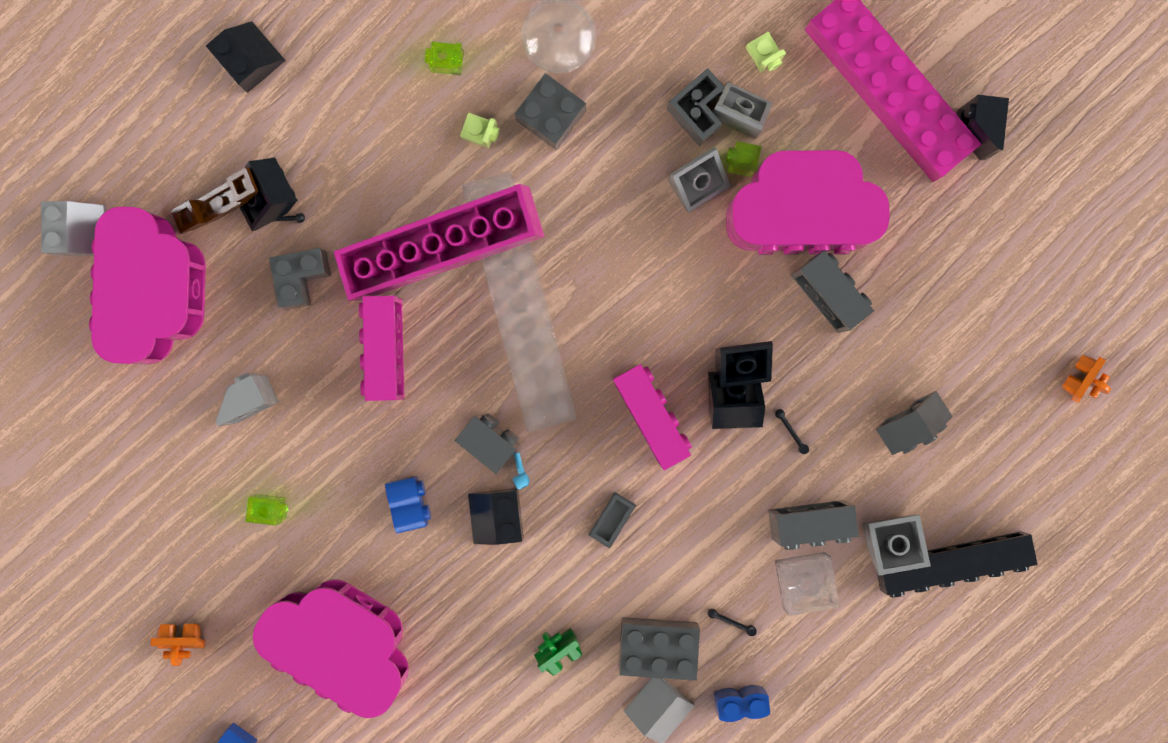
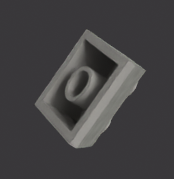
(68, 227)
(246, 398)
(896, 544)

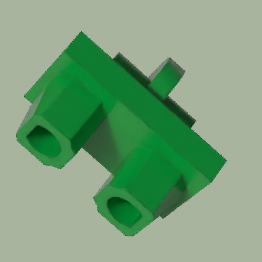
(555, 649)

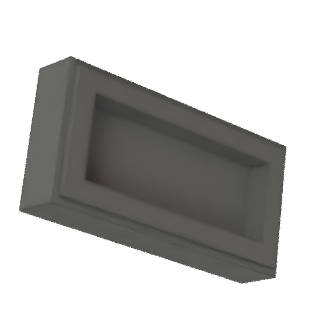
(612, 520)

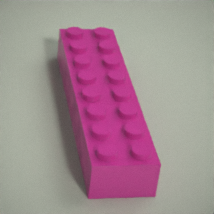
(892, 86)
(439, 243)

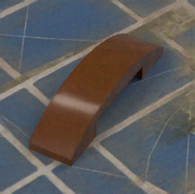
(216, 203)

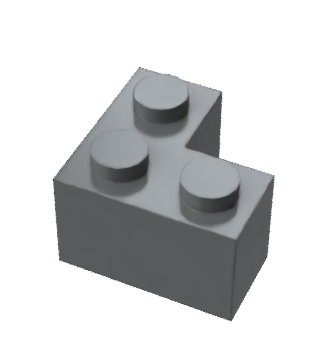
(692, 109)
(291, 276)
(915, 425)

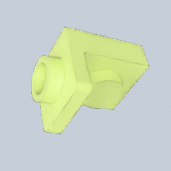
(765, 53)
(480, 130)

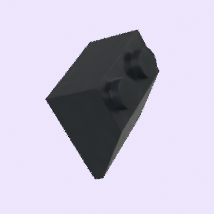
(245, 54)
(987, 121)
(273, 197)
(744, 364)
(735, 405)
(496, 517)

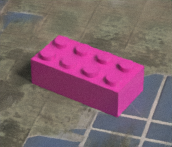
(382, 348)
(652, 417)

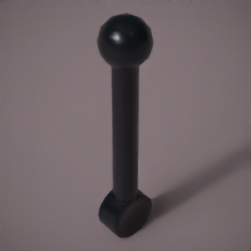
(299, 218)
(803, 448)
(750, 630)

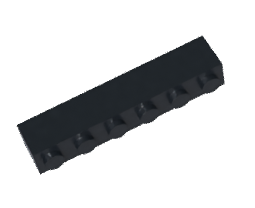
(964, 562)

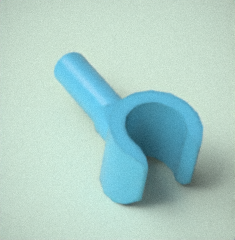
(522, 479)

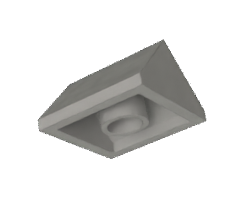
(742, 110)
(699, 180)
(658, 709)

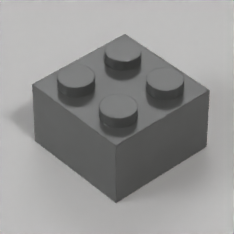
(550, 111)

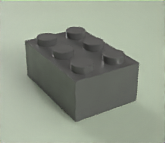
(833, 292)
(488, 442)
(813, 524)
(659, 648)

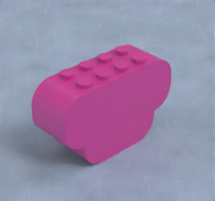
(807, 205)
(143, 287)
(336, 645)

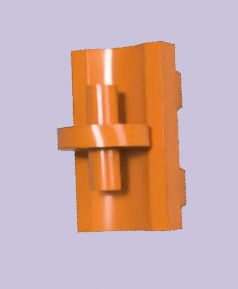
(1091, 368)
(167, 640)

